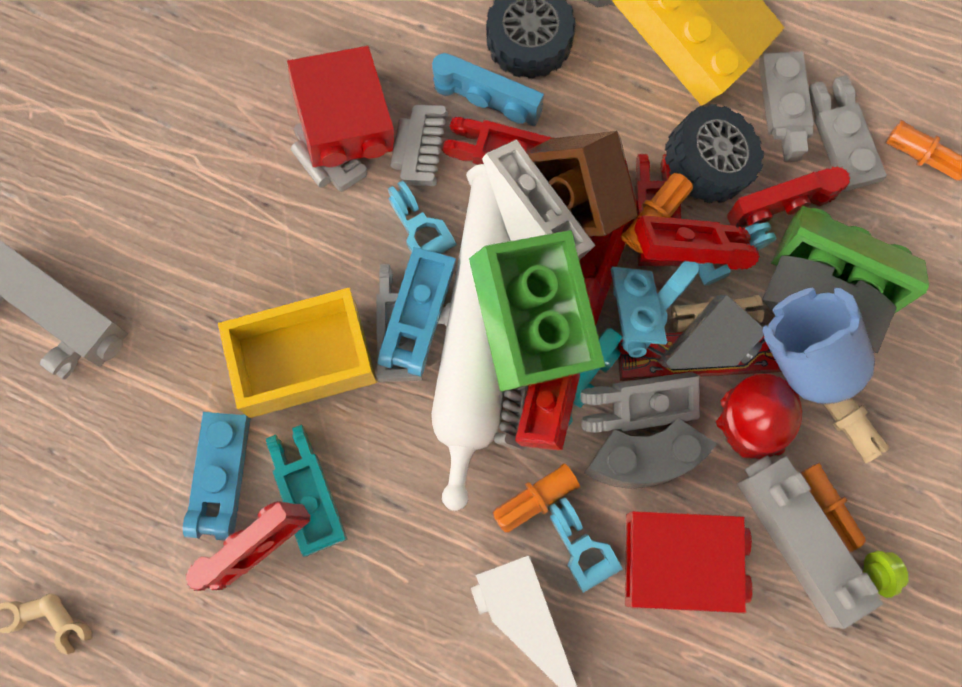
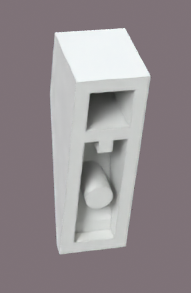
(528, 200)
(522, 614)

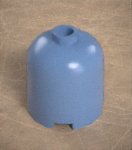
(821, 345)

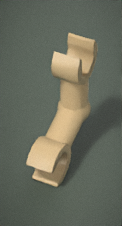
(57, 615)

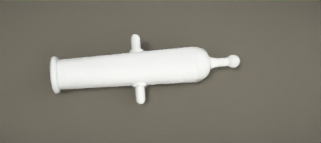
(467, 388)

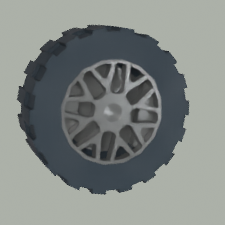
(510, 37)
(715, 152)

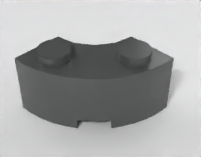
(797, 274)
(651, 460)

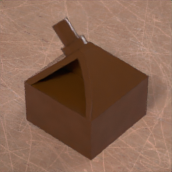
(589, 178)

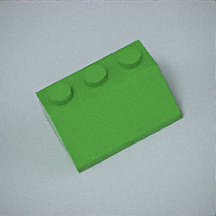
(855, 255)
(535, 310)

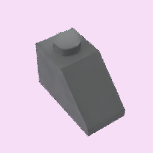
(716, 338)

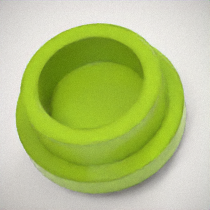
(886, 572)

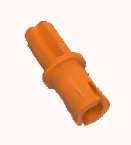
(925, 149)
(662, 205)
(535, 498)
(834, 507)

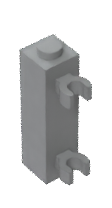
(60, 312)
(809, 542)

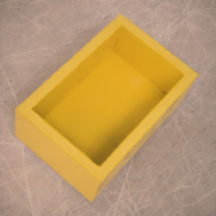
(296, 353)

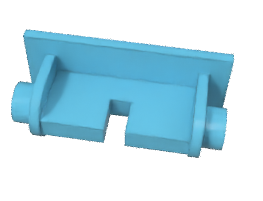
(638, 310)

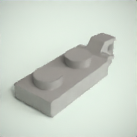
(787, 101)

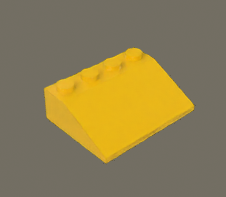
(704, 40)

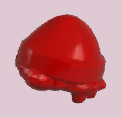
(760, 416)

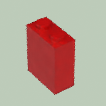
(341, 106)
(687, 562)

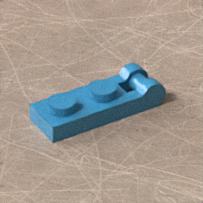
(486, 89)
(417, 310)
(217, 475)

